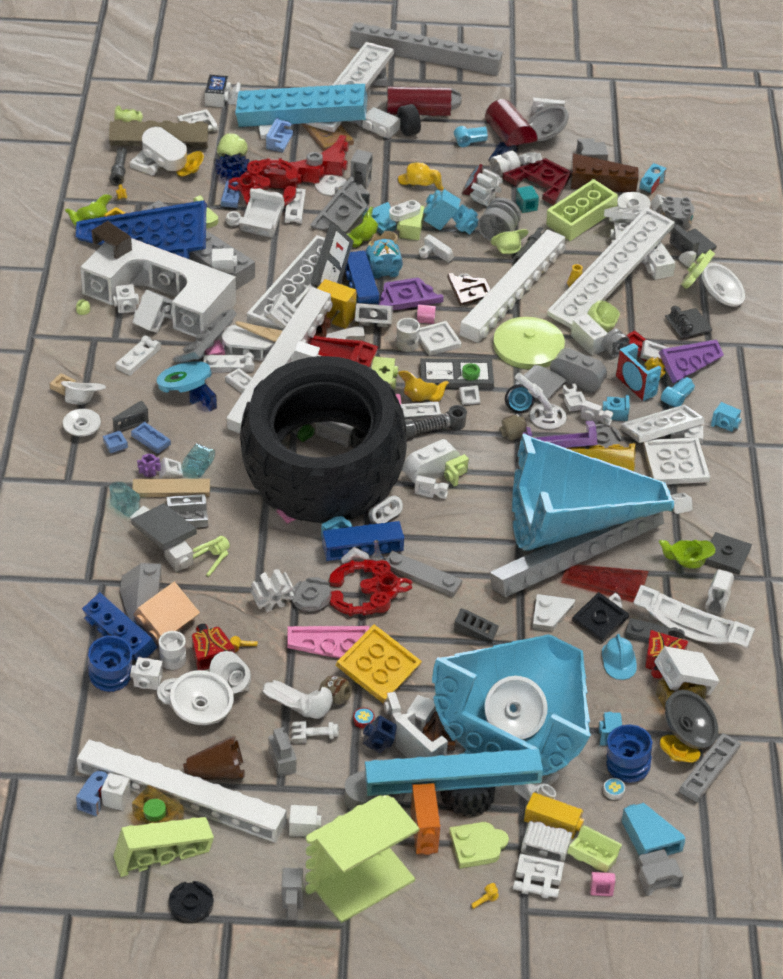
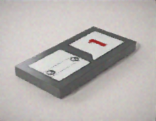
(332, 256)
(450, 370)

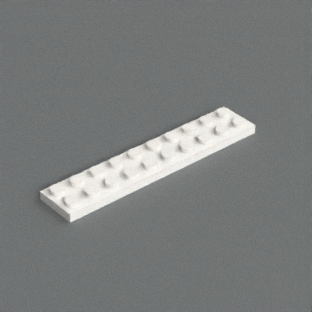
(612, 266)

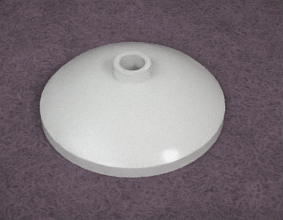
(723, 285)
(201, 689)
(529, 704)

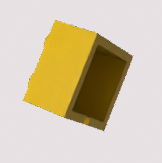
(343, 300)

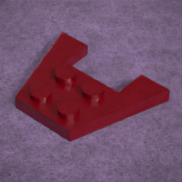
(544, 173)

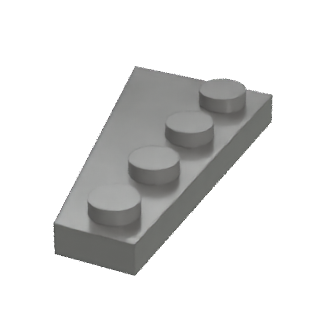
(205, 339)

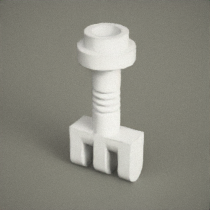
(300, 732)

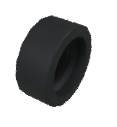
(409, 120)

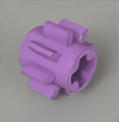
(149, 465)

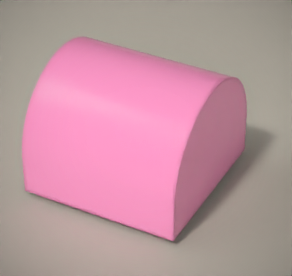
(426, 314)
(602, 884)

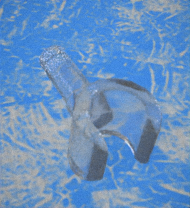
(377, 556)

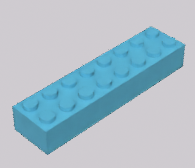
(302, 105)

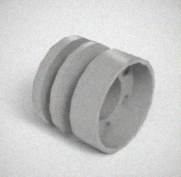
(499, 217)

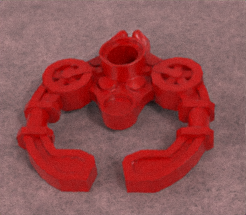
(255, 178)
(382, 586)

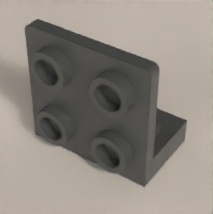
(690, 241)

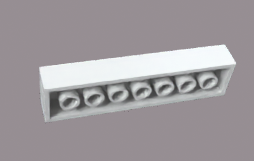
(293, 284)

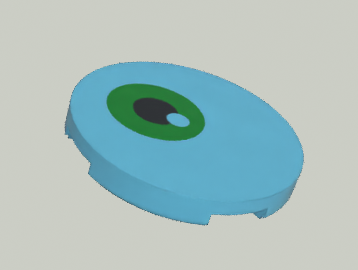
(184, 376)

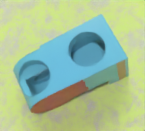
(651, 180)

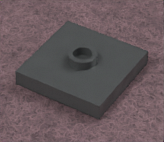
(729, 553)

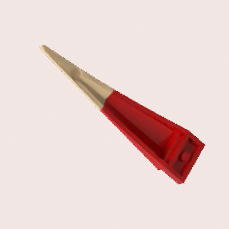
(350, 349)

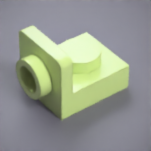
(456, 468)

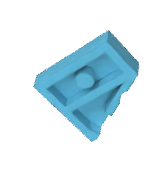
(381, 216)

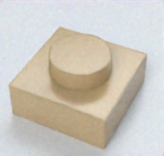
(56, 383)

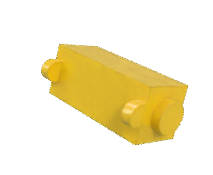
(554, 813)

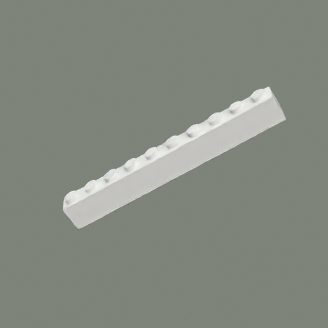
(512, 286)
(299, 328)
(192, 792)

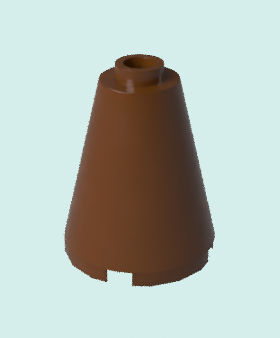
(217, 761)

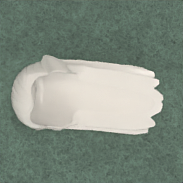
(308, 705)

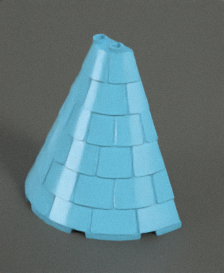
(571, 494)
(546, 660)

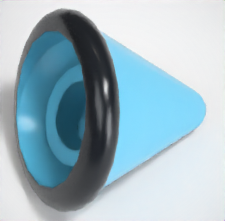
(519, 399)

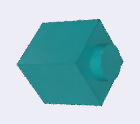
(527, 199)

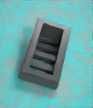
(135, 416)
(463, 626)

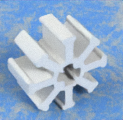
(486, 187)
(272, 590)

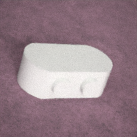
(164, 149)
(241, 341)
(429, 460)

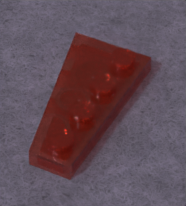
(606, 580)

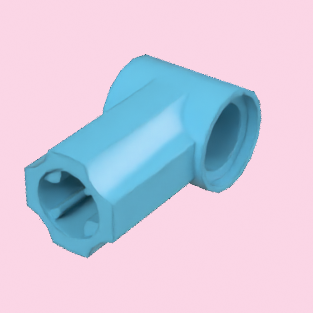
(466, 136)
(675, 395)

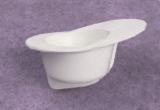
(80, 392)
(231, 669)

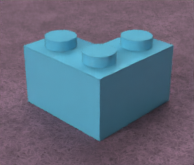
(440, 208)

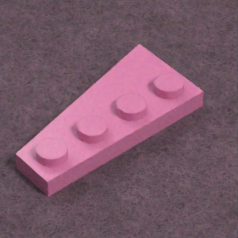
(324, 640)

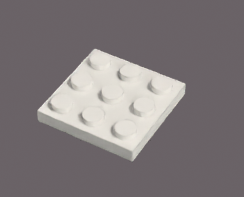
(676, 460)

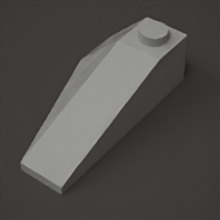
(140, 586)

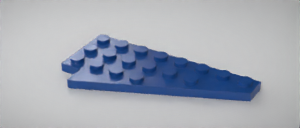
(169, 228)

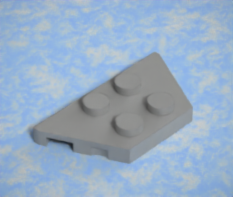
(343, 209)

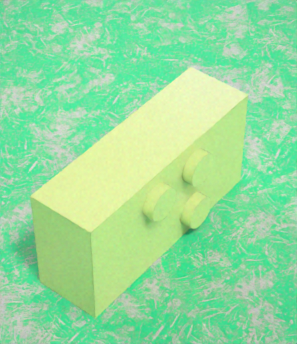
(581, 210)

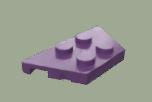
(408, 294)

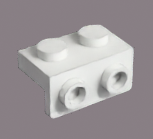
(540, 103)

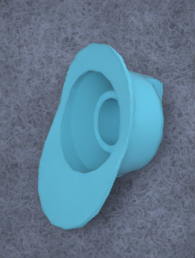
(619, 658)

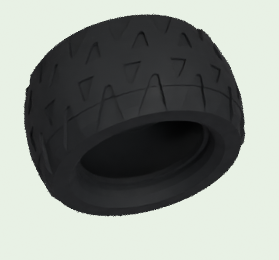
(323, 392)

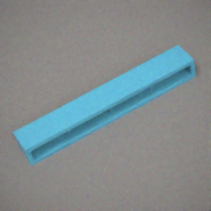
(454, 771)

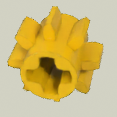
(652, 363)

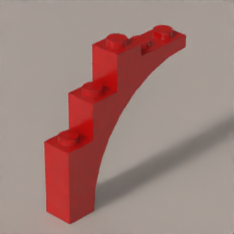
(333, 164)

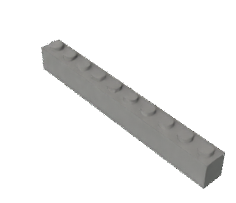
(429, 49)
(565, 554)

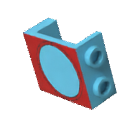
(635, 376)

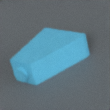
(650, 831)

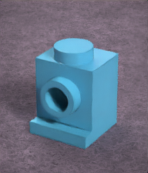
(619, 407)
(726, 417)
(610, 722)

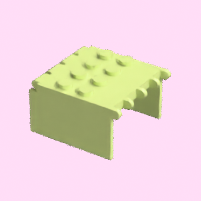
(354, 858)

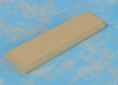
(171, 487)

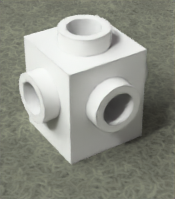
(125, 299)
(147, 673)

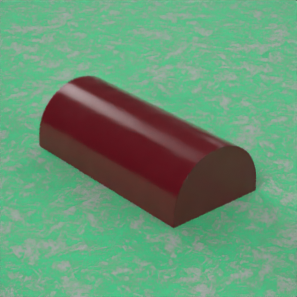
(427, 100)
(509, 123)

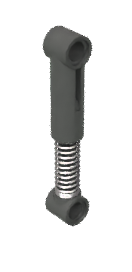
(454, 419)

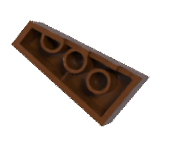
(610, 174)

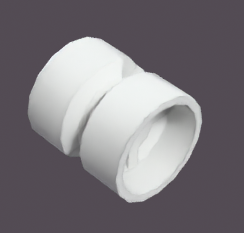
(504, 163)
(407, 334)
(172, 650)

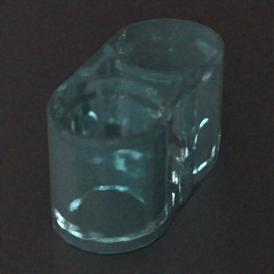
(198, 460)
(124, 498)

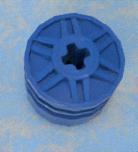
(110, 663)
(629, 753)

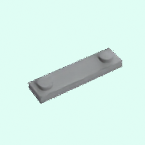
(424, 574)
(709, 767)

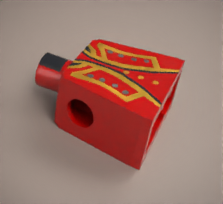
(207, 644)
(656, 644)

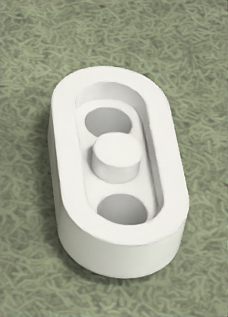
(404, 210)
(383, 510)

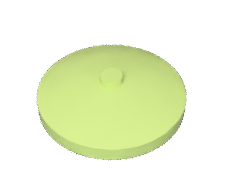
(528, 342)

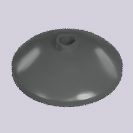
(691, 719)

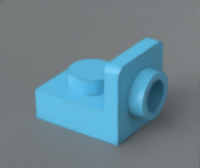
(336, 523)

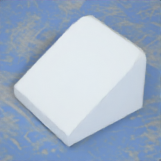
(233, 95)
(656, 203)
(469, 395)
(170, 469)
(682, 503)

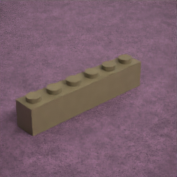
(131, 132)

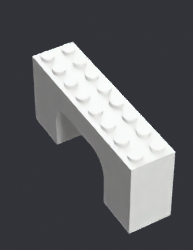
(198, 289)

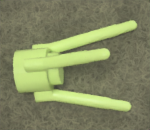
(217, 547)

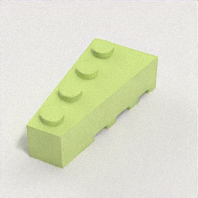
(161, 843)

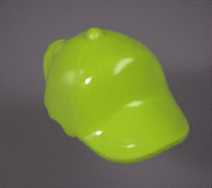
(94, 210)
(365, 230)
(688, 553)

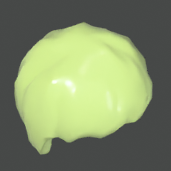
(127, 115)
(232, 144)
(604, 314)

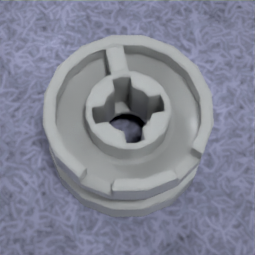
(614, 342)

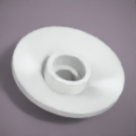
(328, 183)
(633, 200)
(81, 422)

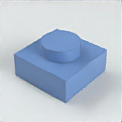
(115, 442)

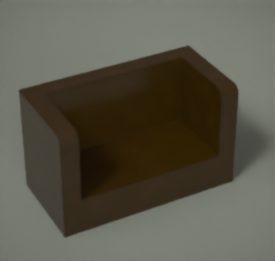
(113, 236)

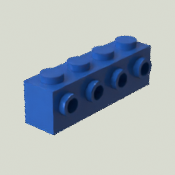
(361, 278)
(340, 541)
(114, 622)

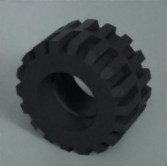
(468, 800)

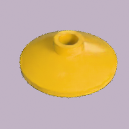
(192, 165)
(677, 750)

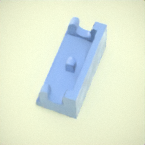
(278, 136)

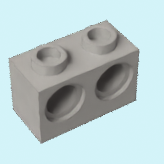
(362, 167)

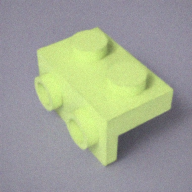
(595, 849)

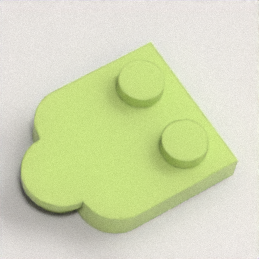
(696, 269)
(477, 843)

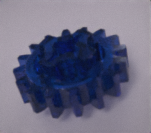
(231, 166)

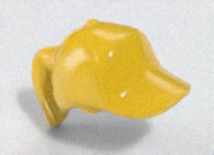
(421, 174)
(419, 390)

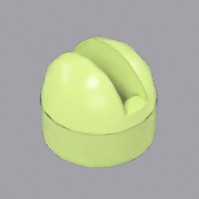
(82, 307)

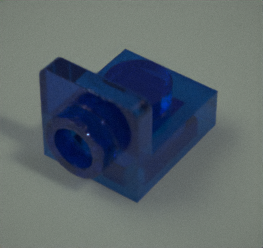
(205, 395)

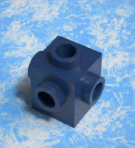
(379, 734)

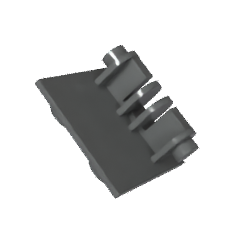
(687, 322)

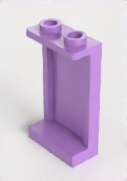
(571, 440)

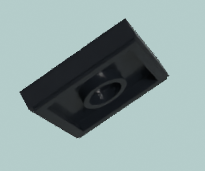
(600, 617)

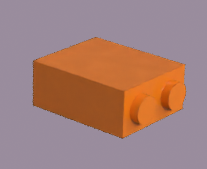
(426, 816)

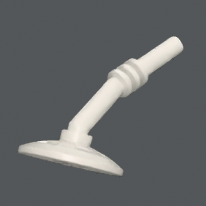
(547, 411)

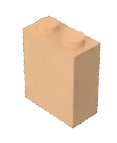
(166, 612)

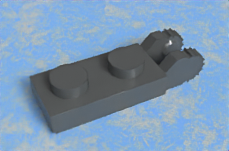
(641, 630)

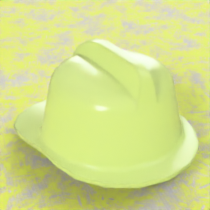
(509, 241)

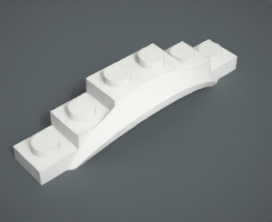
(694, 622)

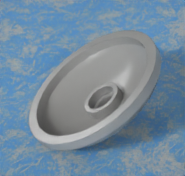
(549, 122)

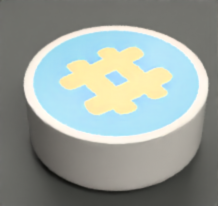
(614, 789)

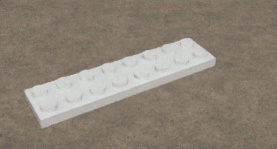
(360, 70)

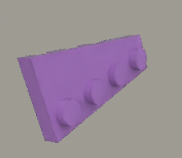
(689, 358)

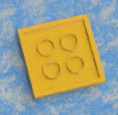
(378, 663)

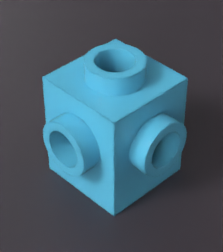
(466, 219)

